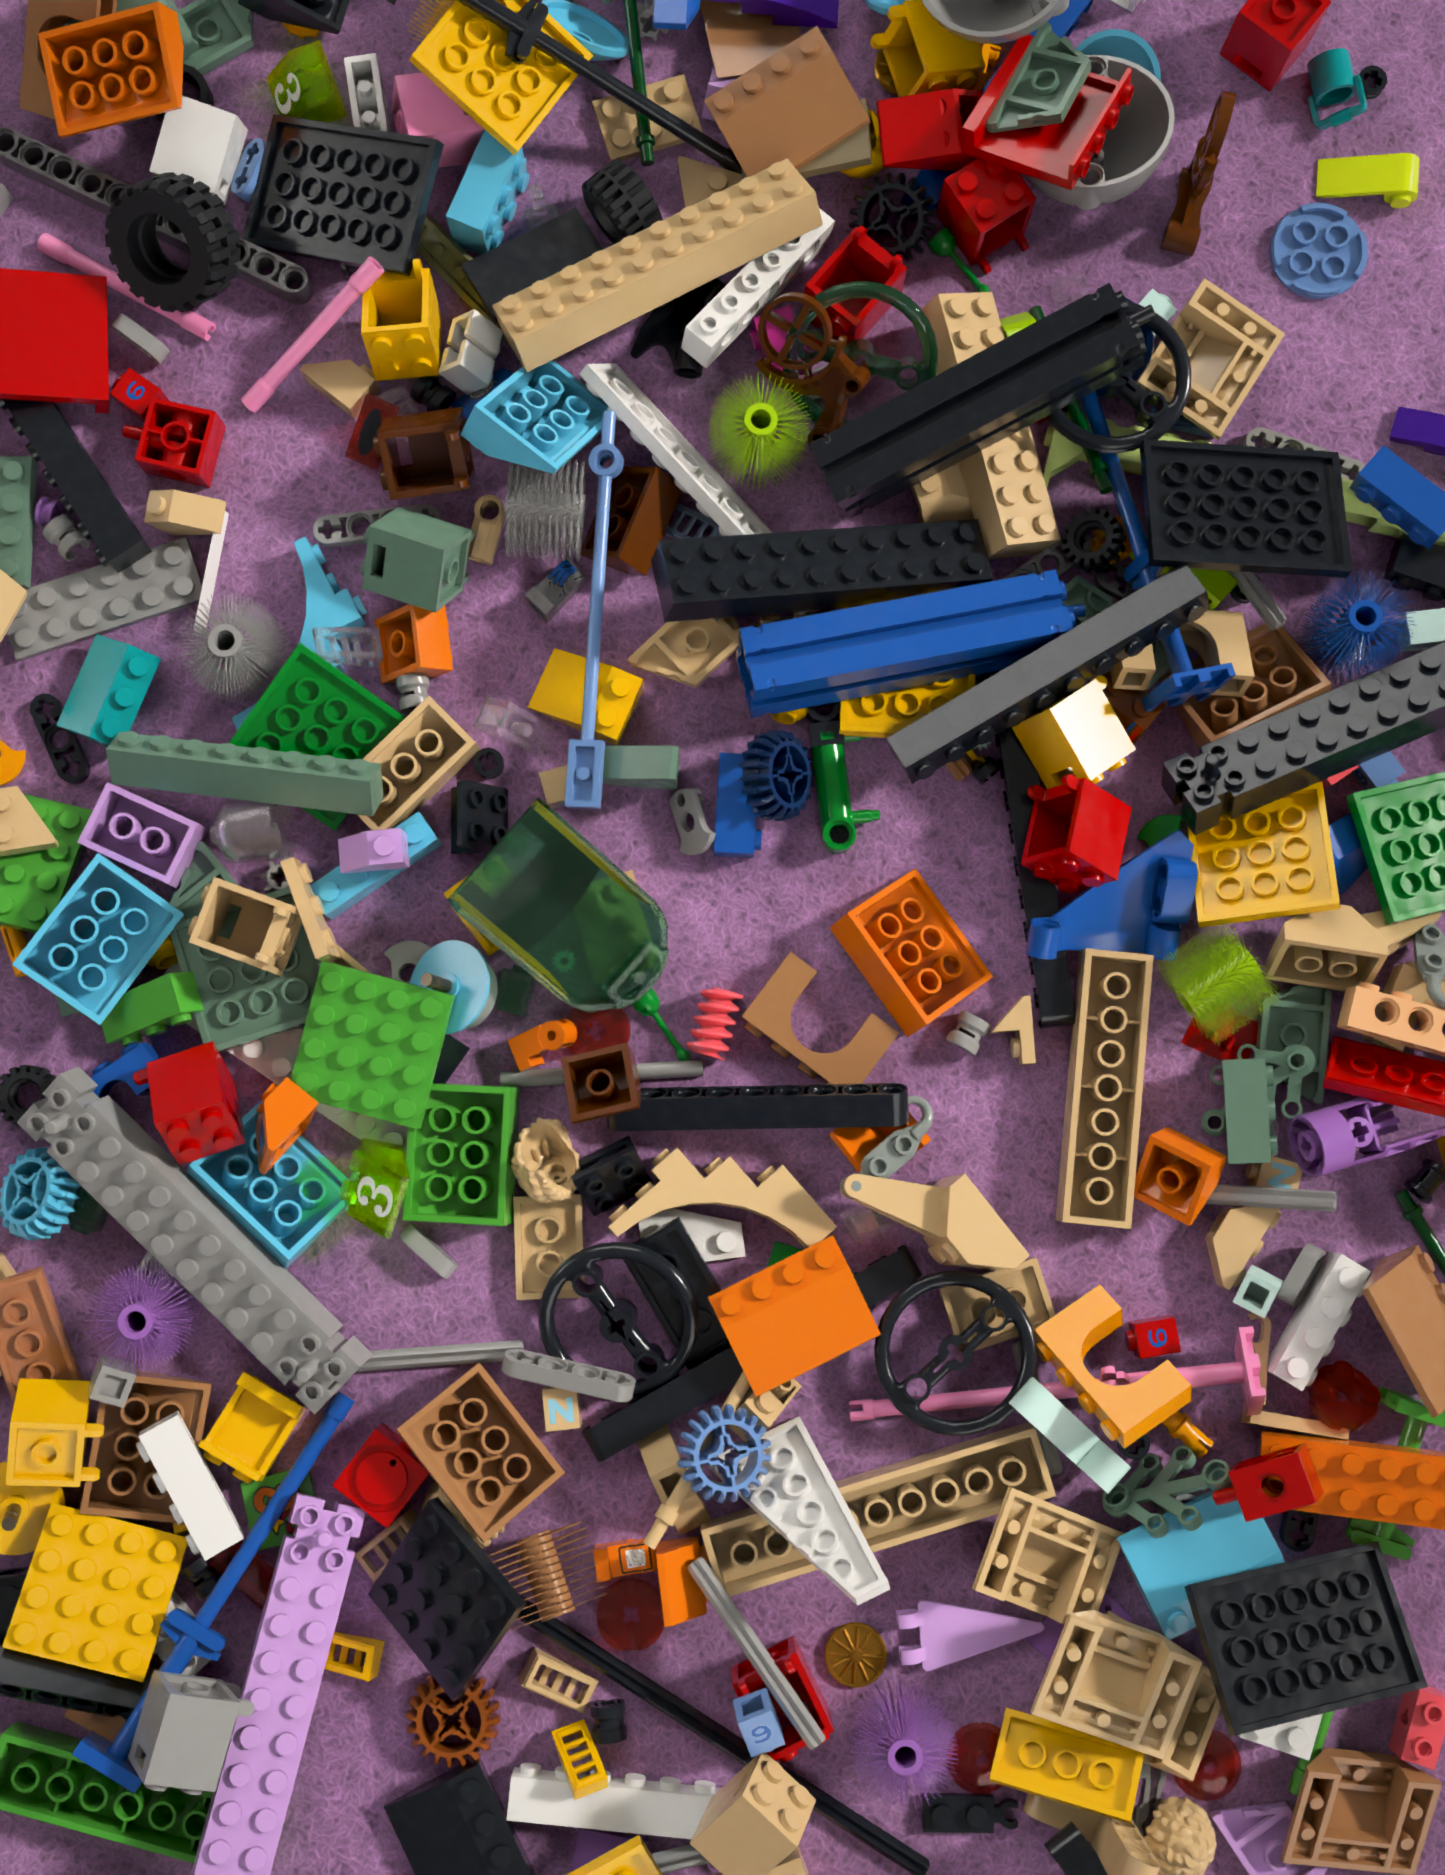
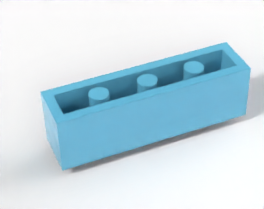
(343, 891)

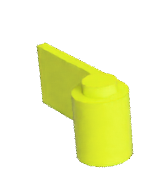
(1384, 174)

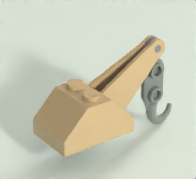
(1348, 948)
(949, 1214)

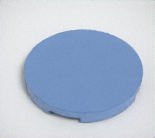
(1318, 251)

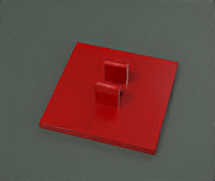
(1228, 1048)

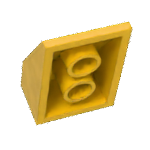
(562, 693)

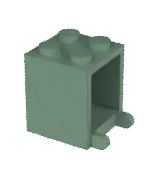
(416, 558)

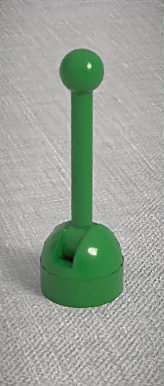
(944, 245)
(648, 1006)

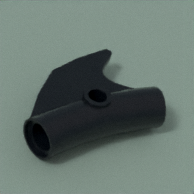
(667, 326)

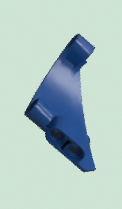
(1130, 914)

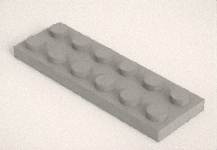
(105, 600)

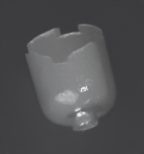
(253, 831)

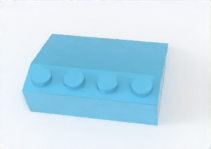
(536, 418)
(98, 938)
(285, 1205)
(1183, 1557)

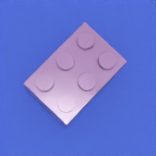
(142, 835)

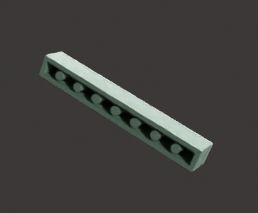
(245, 773)

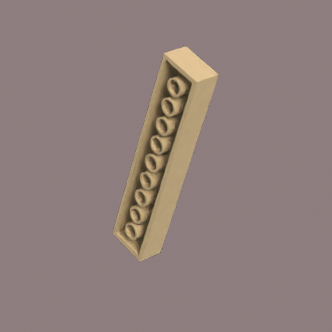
(658, 264)
(890, 1505)

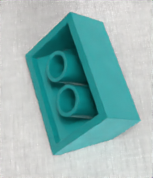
(108, 690)

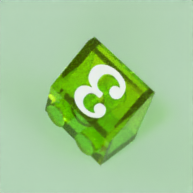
(305, 85)
(376, 1185)

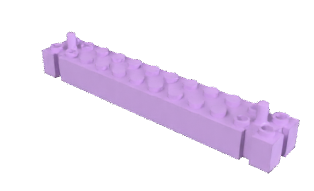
(283, 1686)

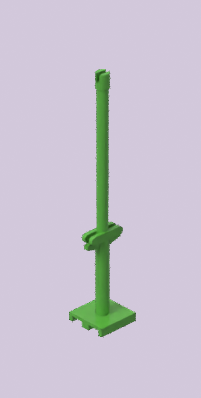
(1390, 1538)

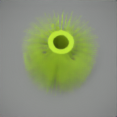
(758, 432)
(1218, 982)

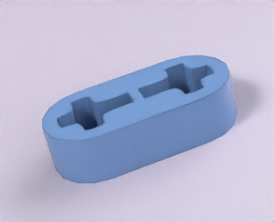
(247, 170)

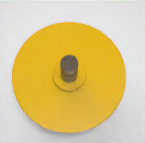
(24, 1514)

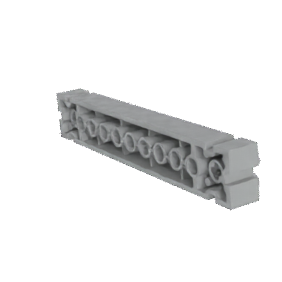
(194, 1238)

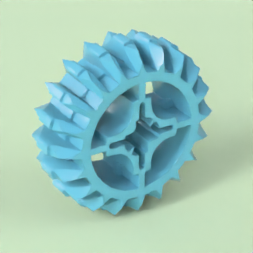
(37, 1196)

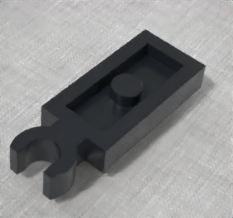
(965, 1813)

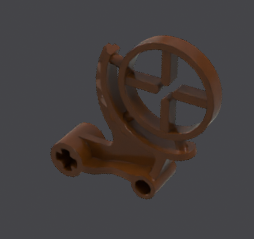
(1196, 181)
(832, 383)

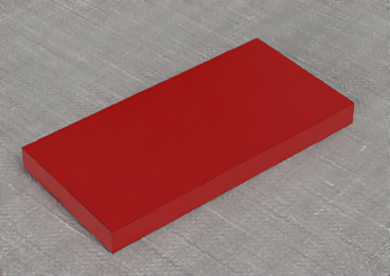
(1386, 1076)

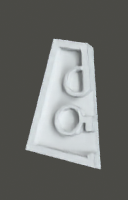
(712, 1235)

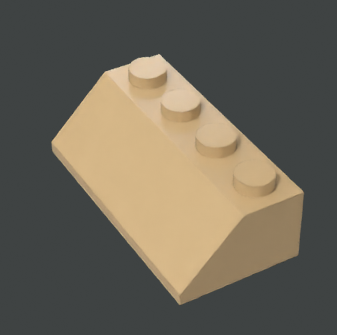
(417, 762)

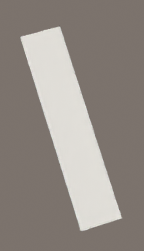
(211, 573)

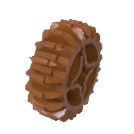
(462, 1727)

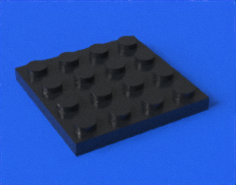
(446, 1598)

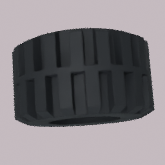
(620, 201)

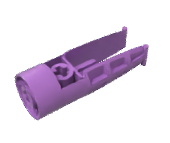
(1327, 1141)

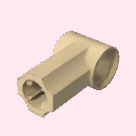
(487, 532)

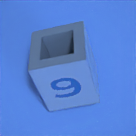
(1378, 771)
(758, 1722)

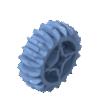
(726, 1467)

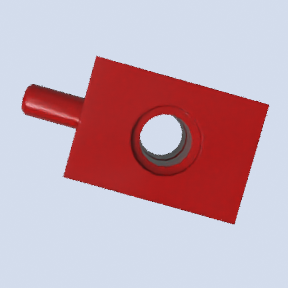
(178, 442)
(382, 1476)
(1261, 1498)

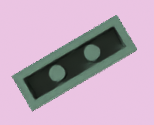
(1249, 1111)

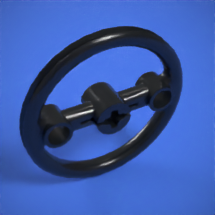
(1136, 397)
(620, 1308)
(897, 1391)

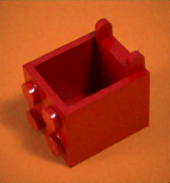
(1272, 36)
(985, 209)
(856, 260)
(1075, 834)
(194, 1102)
(796, 1671)

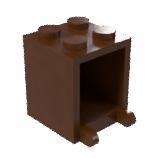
(437, 449)

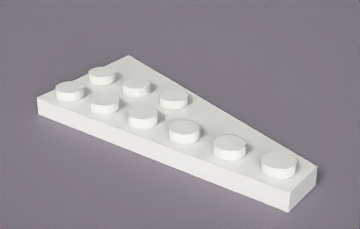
(811, 1512)

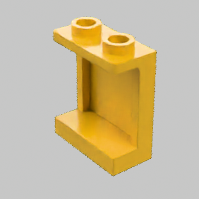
(252, 1428)

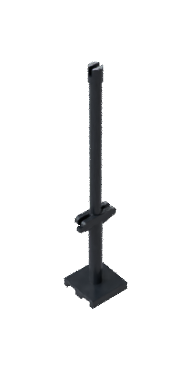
(525, 32)

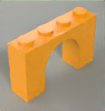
(1123, 1410)

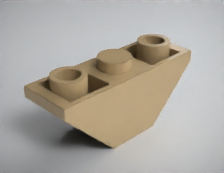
(1235, 1239)
(661, 1459)

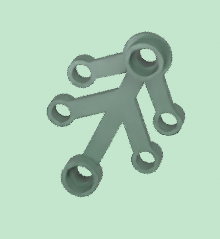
(1283, 1071)
(1163, 1489)

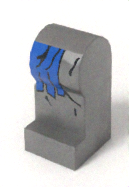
(556, 590)

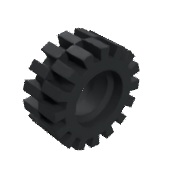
(1106, 553)
(13, 1081)

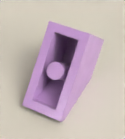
(374, 851)

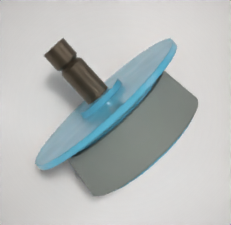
(463, 972)

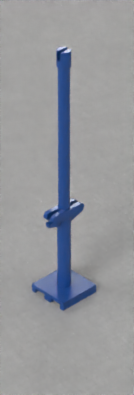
(1184, 680)
(193, 1634)

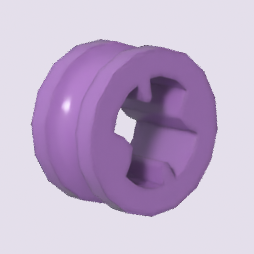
(47, 510)

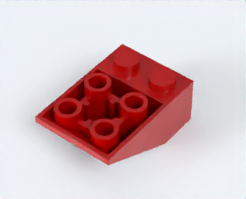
(926, 129)

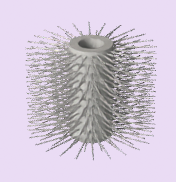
(545, 508)
(234, 648)

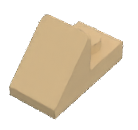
(1019, 1020)

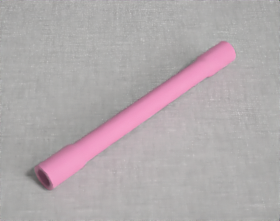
(67, 255)
(357, 285)

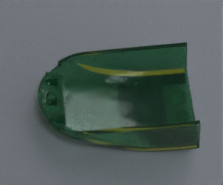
(566, 914)

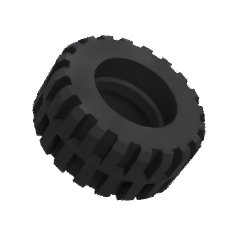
(141, 258)

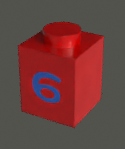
(135, 393)
(1153, 1336)

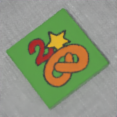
(258, 1494)

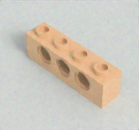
(1359, 1017)

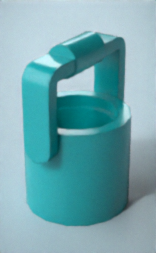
(1334, 83)

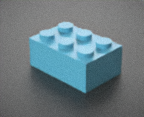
(487, 196)

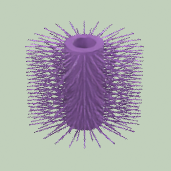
(143, 1316)
(902, 1743)

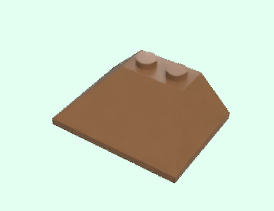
(1361, 1813)

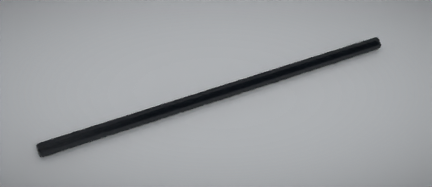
(719, 1736)

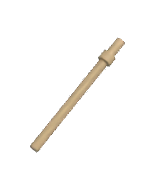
(667, 1512)

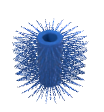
(1355, 628)

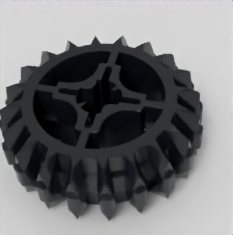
(906, 213)

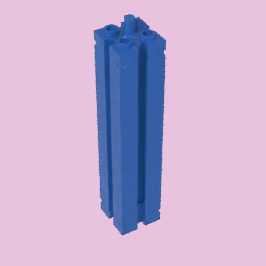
(900, 642)

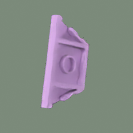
(1258, 1838)

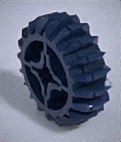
(776, 775)

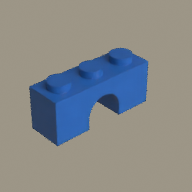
(133, 1059)

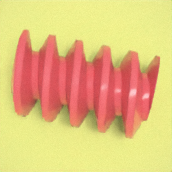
(714, 1022)

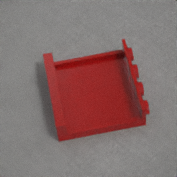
(1048, 152)
(54, 337)

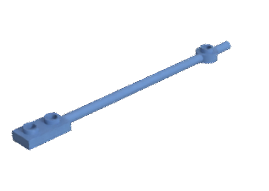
(587, 755)

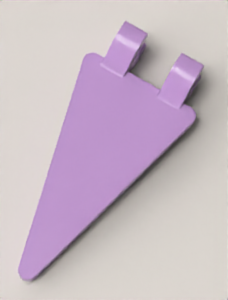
(957, 1632)

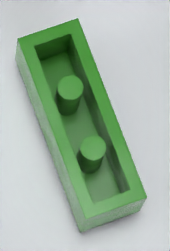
(153, 1007)

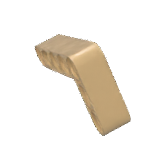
(1115, 1842)

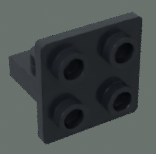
(477, 817)
(610, 1176)

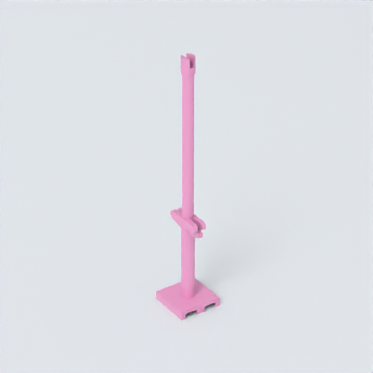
(1243, 1371)

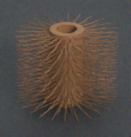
(546, 1573)

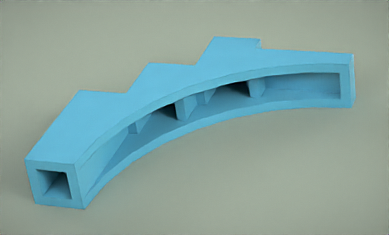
(323, 605)

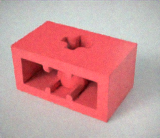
(1419, 1727)

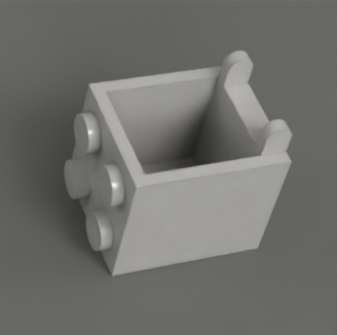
(185, 1731)

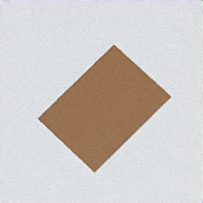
(742, 39)

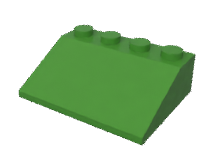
(463, 1156)

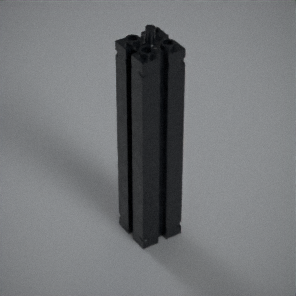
(983, 399)

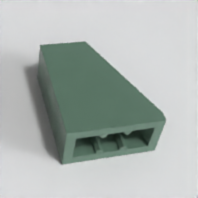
(642, 766)

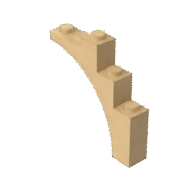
(679, 1184)

